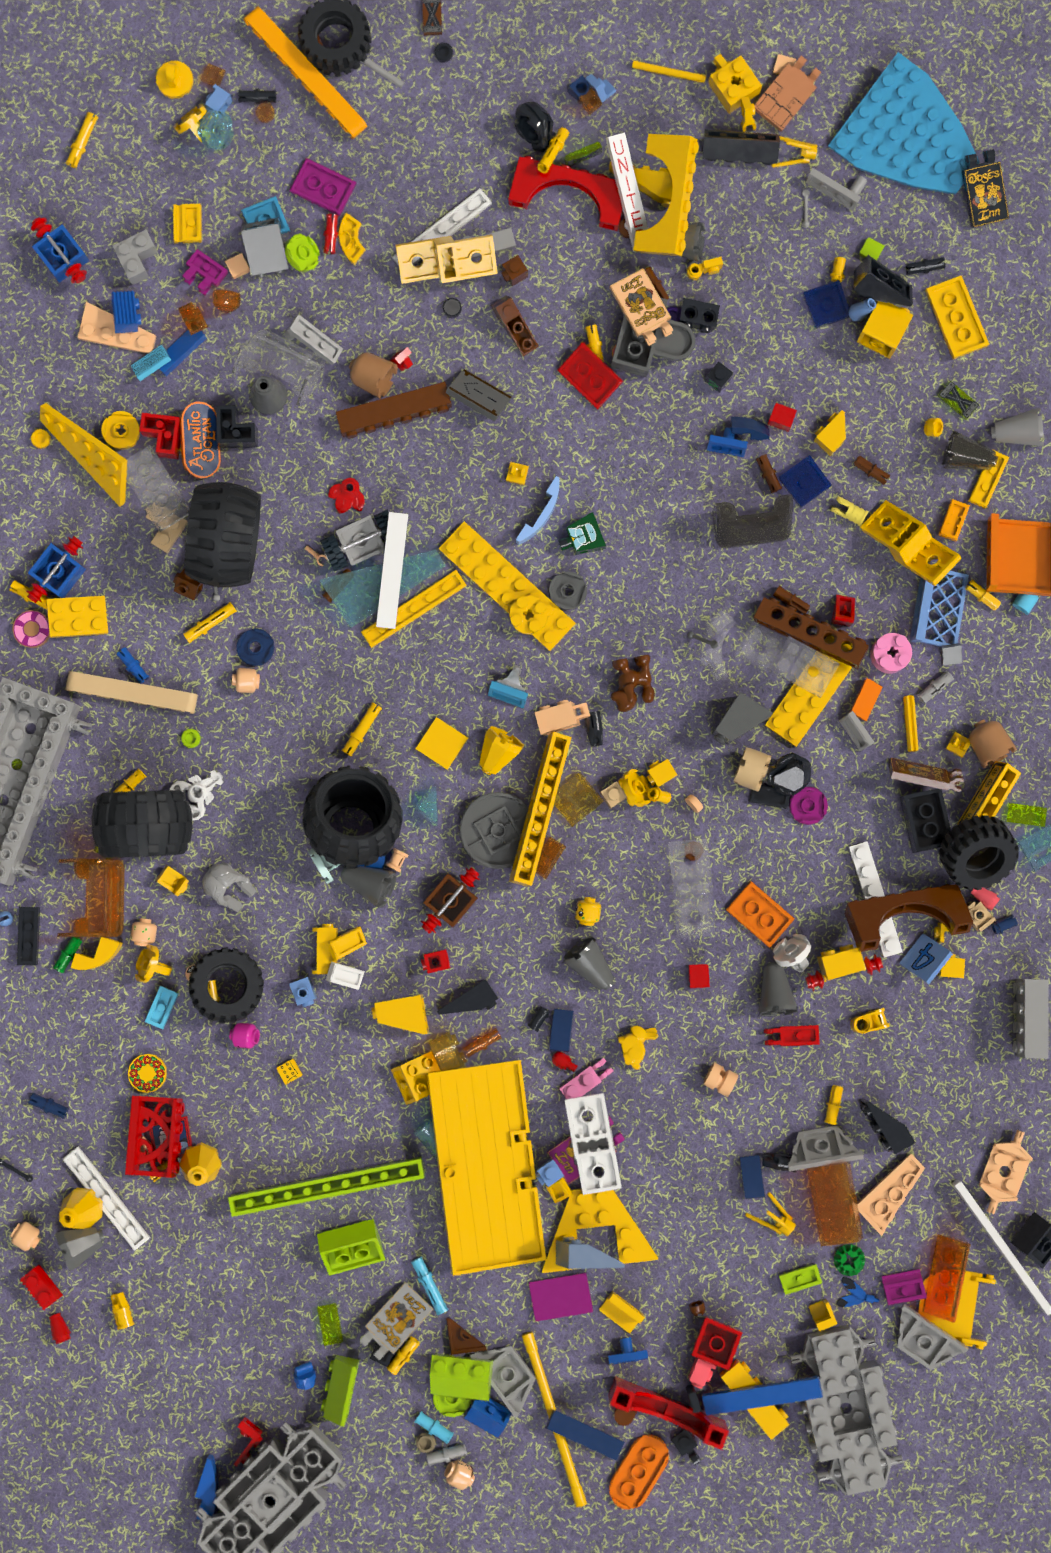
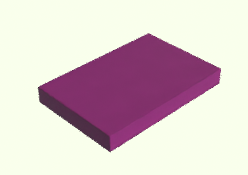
(323, 187)
(561, 1296)

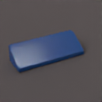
(181, 349)

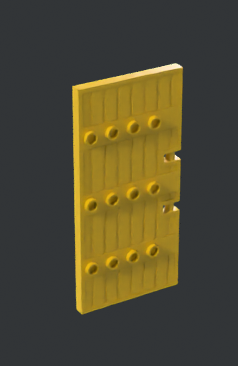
(481, 1167)

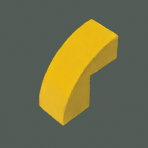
(105, 953)

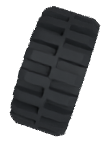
(331, 13)
(990, 865)
(225, 959)

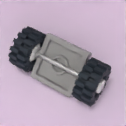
(358, 541)

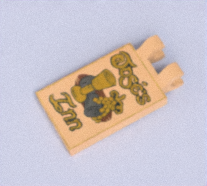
(642, 306)

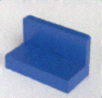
(489, 1416)

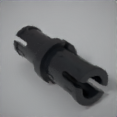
(257, 96)
(925, 266)

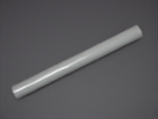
(381, 71)

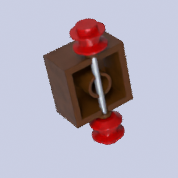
(450, 900)

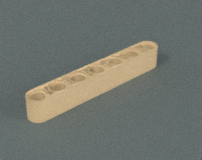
(131, 691)

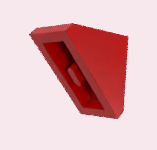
(844, 611)

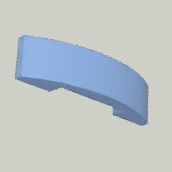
(528, 531)

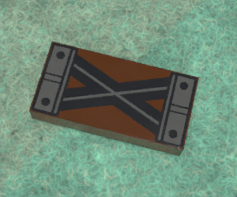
(432, 17)

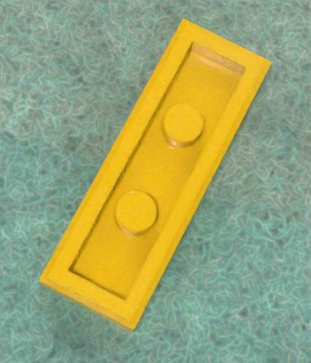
(987, 482)

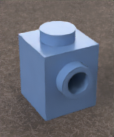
(303, 992)
(548, 1173)

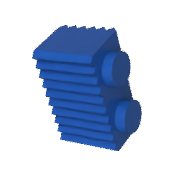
(124, 312)

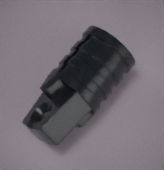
(594, 729)
(777, 1161)

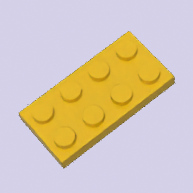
(957, 317)

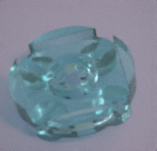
(207, 130)

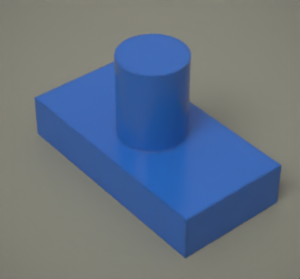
(727, 444)
(627, 1353)

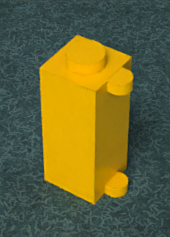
(324, 956)

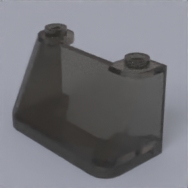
(752, 528)

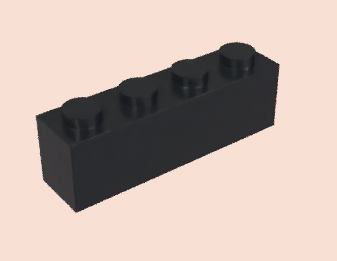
(741, 146)

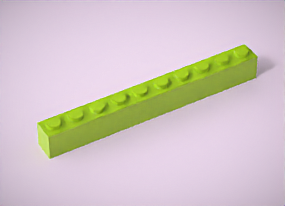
(326, 1186)

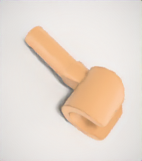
(316, 555)

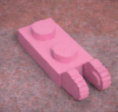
(585, 1081)

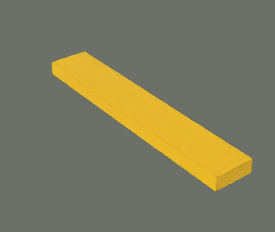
(417, 607)

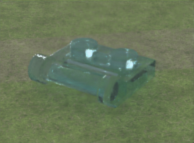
(1035, 844)

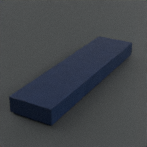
(585, 1434)

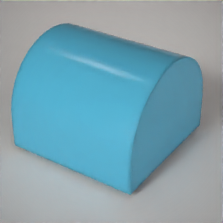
(1025, 602)

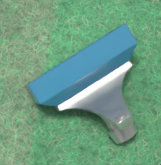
(509, 689)

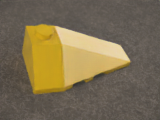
(653, 183)

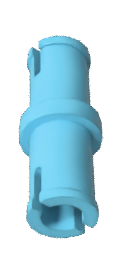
(434, 1427)

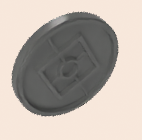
(493, 829)

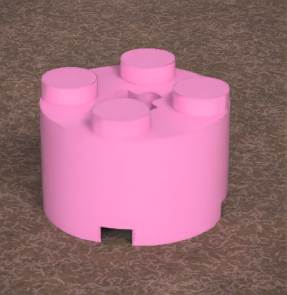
(885, 662)

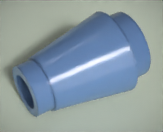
(861, 310)

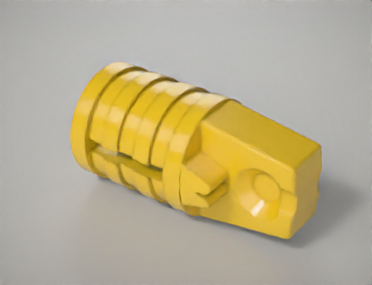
(121, 1311)

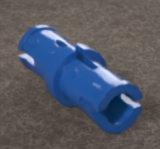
(132, 665)

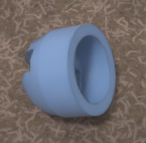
(7, 922)

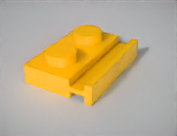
(187, 223)

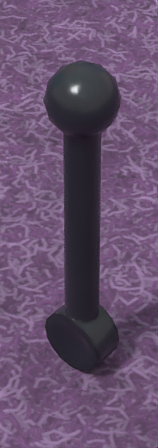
(29, 1178)

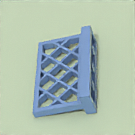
(922, 610)

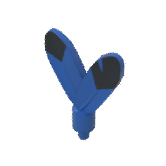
(858, 1297)

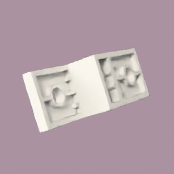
(593, 1143)

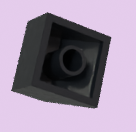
(1034, 1239)

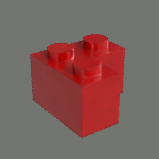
(166, 431)

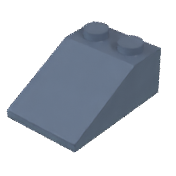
(577, 1255)

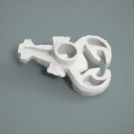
(199, 791)

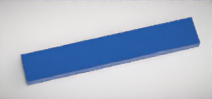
(762, 1395)

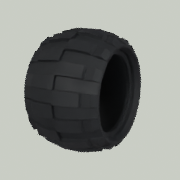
(352, 789)
(142, 823)

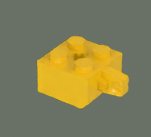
(736, 73)

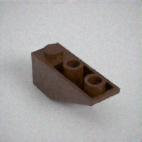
(514, 324)

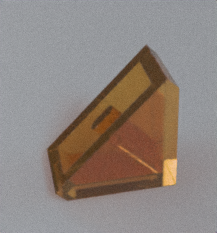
(549, 856)

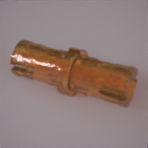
(482, 1042)

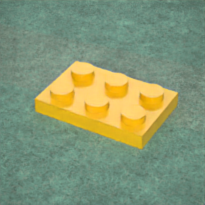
(77, 616)

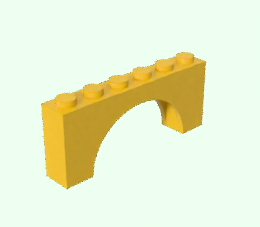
(668, 234)

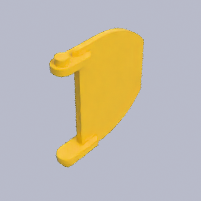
(963, 1326)

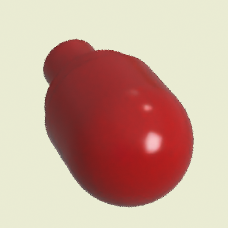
(563, 1061)

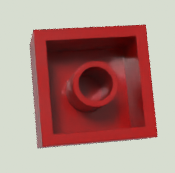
(716, 1343)

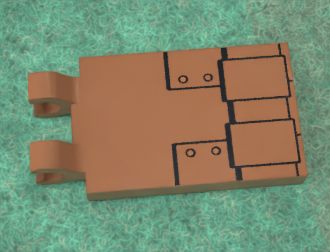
(786, 94)

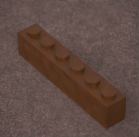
(393, 410)

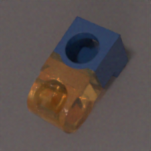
(585, 95)

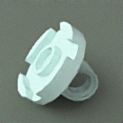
(322, 865)

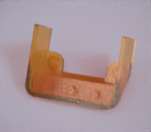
(103, 898)

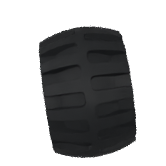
(222, 534)

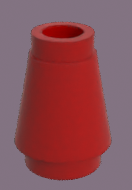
(59, 1329)

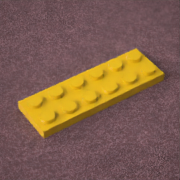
(801, 708)

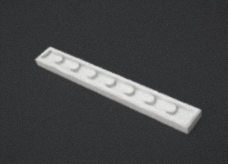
(1002, 1247)

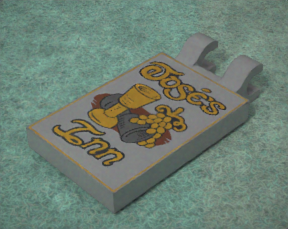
(396, 1320)

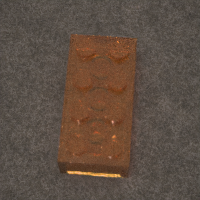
(835, 1204)

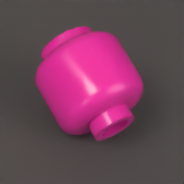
(244, 1035)

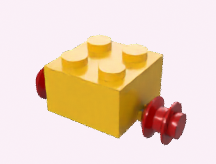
(841, 963)

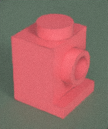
(701, 1373)

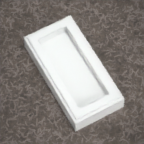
(345, 975)

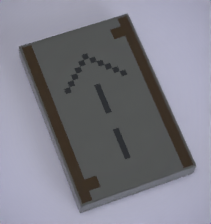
(479, 395)

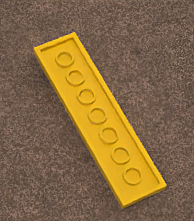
(502, 581)

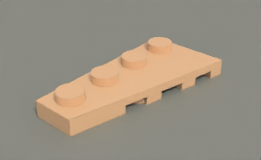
(99, 328)
(886, 1197)

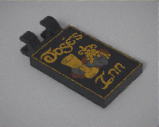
(985, 190)

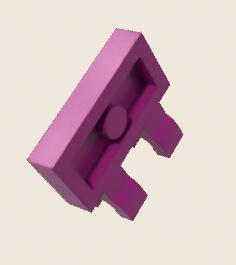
(207, 268)

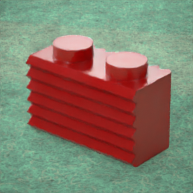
(41, 1287)

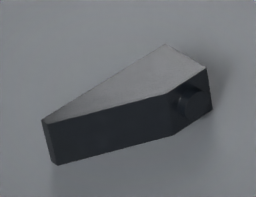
(474, 999)

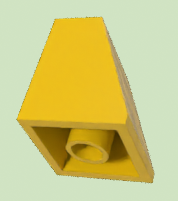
(885, 328)
(403, 1013)

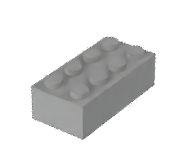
(1031, 1018)

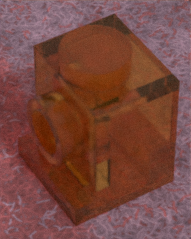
(193, 318)

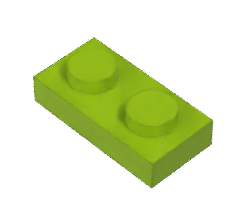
(800, 1279)

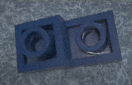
(757, 429)
(561, 1030)
(752, 1177)

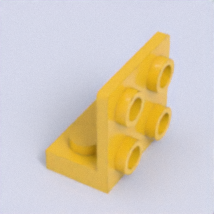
(413, 1078)

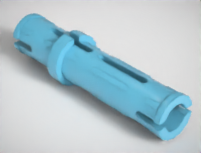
(431, 1289)

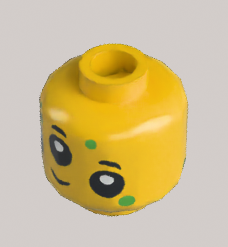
(588, 911)

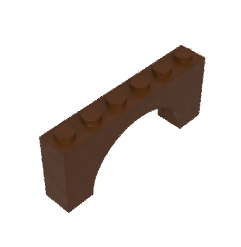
(941, 903)

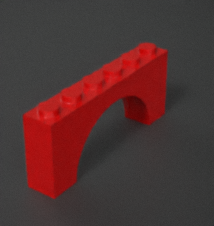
(599, 187)
(633, 1397)

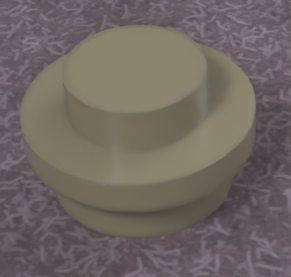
(425, 1442)

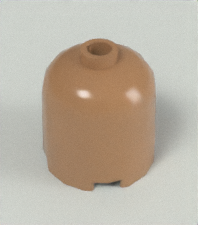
(372, 373)
(990, 742)

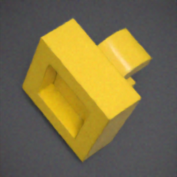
(517, 473)
(958, 744)

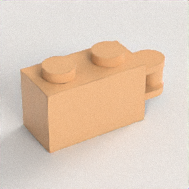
(560, 717)

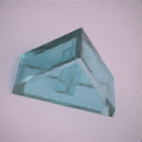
(428, 806)

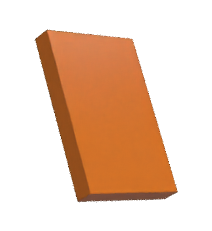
(760, 914)

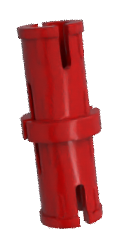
(330, 234)

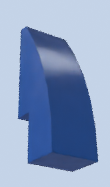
(208, 1486)

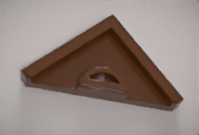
(461, 1340)

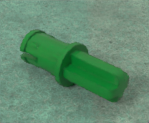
(67, 954)

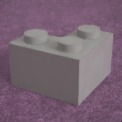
(132, 252)

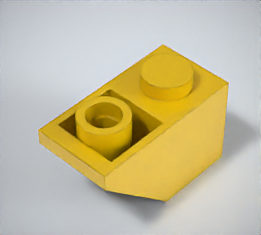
(833, 434)

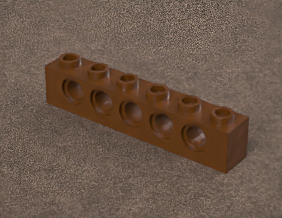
(851, 658)

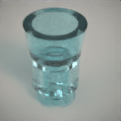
(426, 1135)

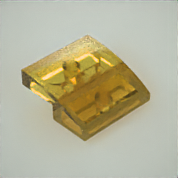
(577, 799)

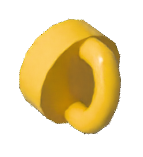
(933, 427)

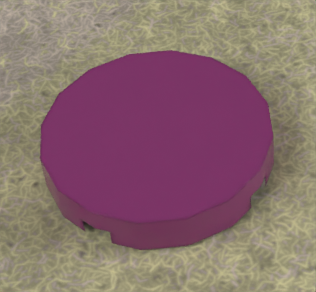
(802, 806)

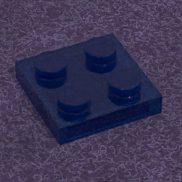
(826, 304)
(805, 481)

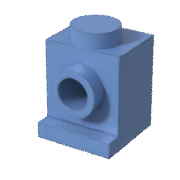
(218, 100)

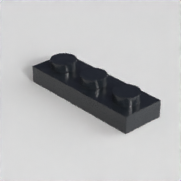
(28, 936)

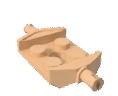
(1005, 1188)

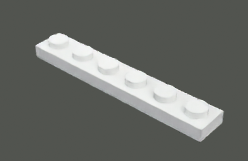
(872, 887)

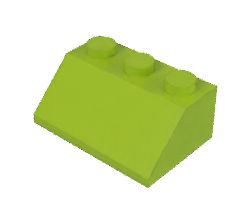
(350, 1247)
(461, 1376)
(340, 1389)

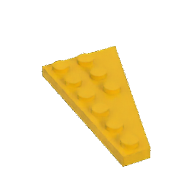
(95, 457)

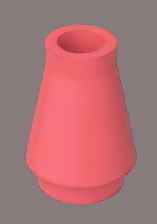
(986, 897)

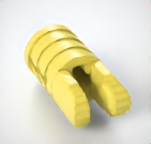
(853, 514)

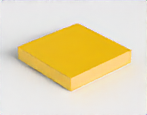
(441, 743)

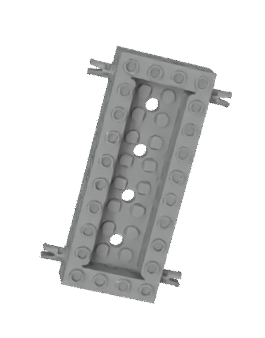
(40, 759)

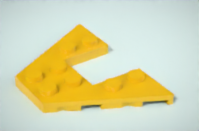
(598, 1211)

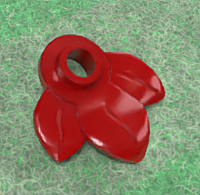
(346, 499)

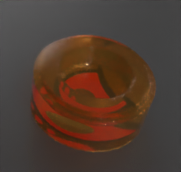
(265, 112)

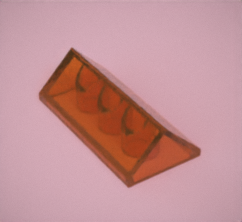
(946, 1277)

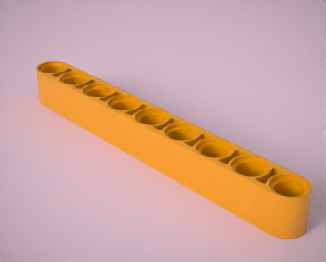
(304, 70)

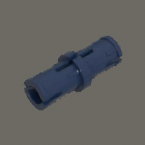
(48, 1105)

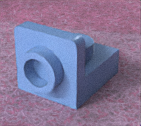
(602, 88)

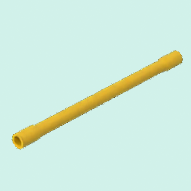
(532, 1350)

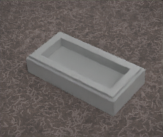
(856, 731)

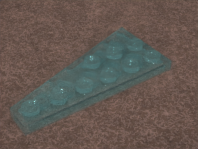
(358, 591)

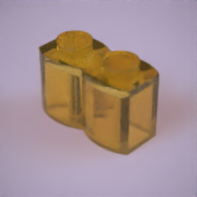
(446, 1052)

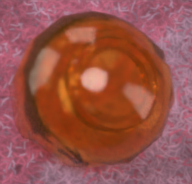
(226, 300)

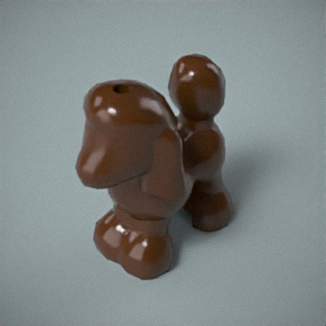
(629, 679)

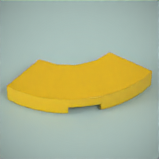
(349, 238)

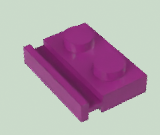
(903, 1287)

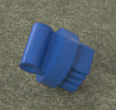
(304, 1376)

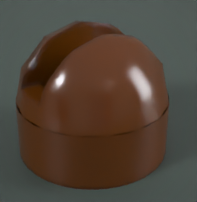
(695, 1310)

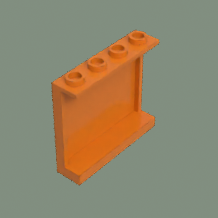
(1018, 556)

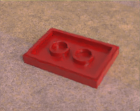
(590, 375)

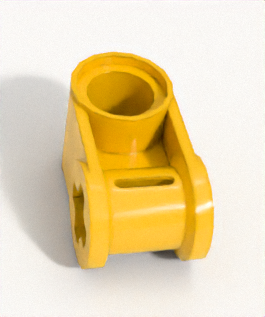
(873, 1021)

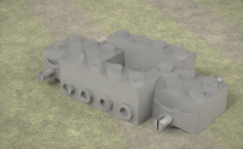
(852, 1438)
(290, 1476)

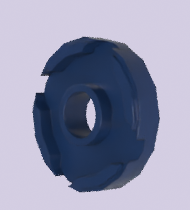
(260, 657)

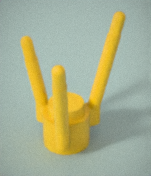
(807, 151)
(783, 1224)

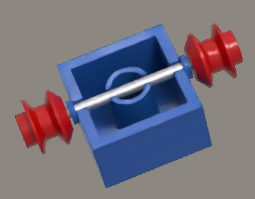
(59, 251)
(56, 570)

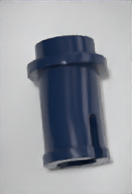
(1004, 924)

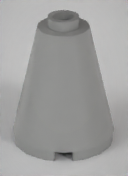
(1020, 429)

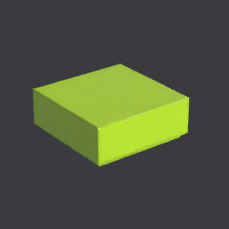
(871, 248)

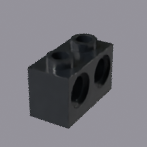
(697, 310)

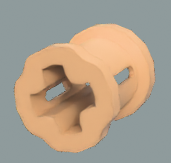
(396, 860)

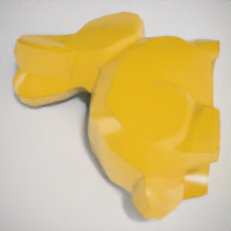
(633, 1044)

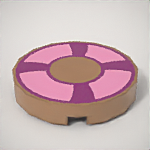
(31, 629)

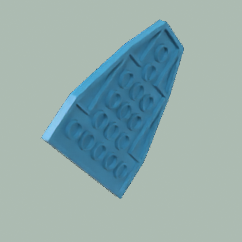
(906, 132)

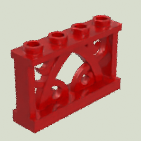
(135, 1140)

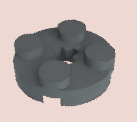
(577, 585)

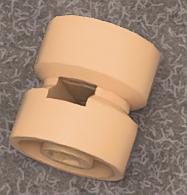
(720, 1079)

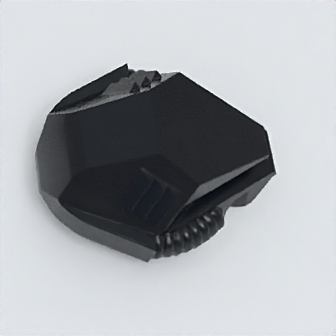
(533, 118)
(789, 774)

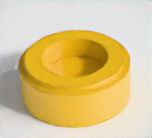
(40, 438)

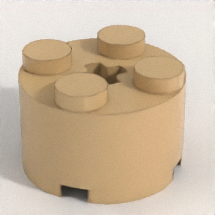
(752, 769)

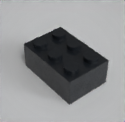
(925, 819)

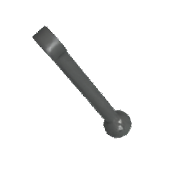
(713, 644)

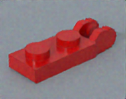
(794, 1035)

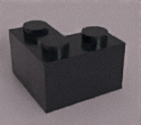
(231, 433)

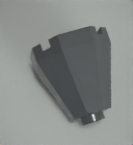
(79, 1244)

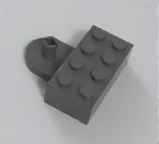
(635, 355)

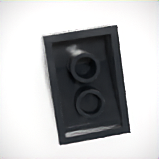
(881, 284)

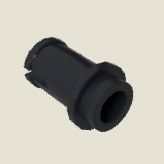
(539, 1018)

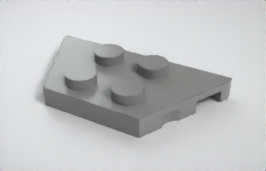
(822, 1148)
(925, 1340)
(510, 1376)

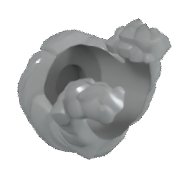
(222, 876)

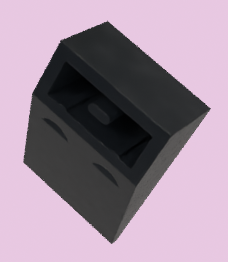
(893, 1133)

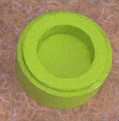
(191, 738)

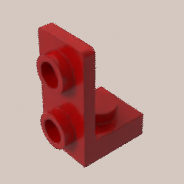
(248, 1430)

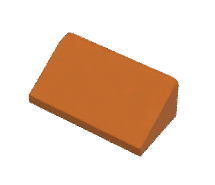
(866, 699)

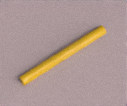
(669, 71)

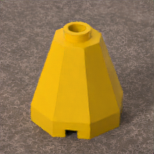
(498, 750)
(200, 1164)
(80, 1209)

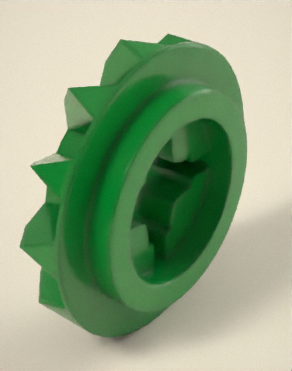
(852, 1251)

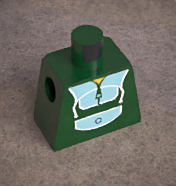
(583, 536)

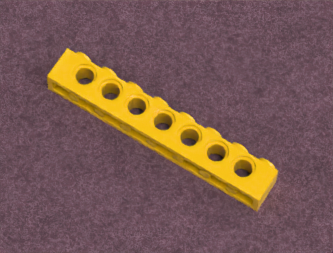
(540, 809)

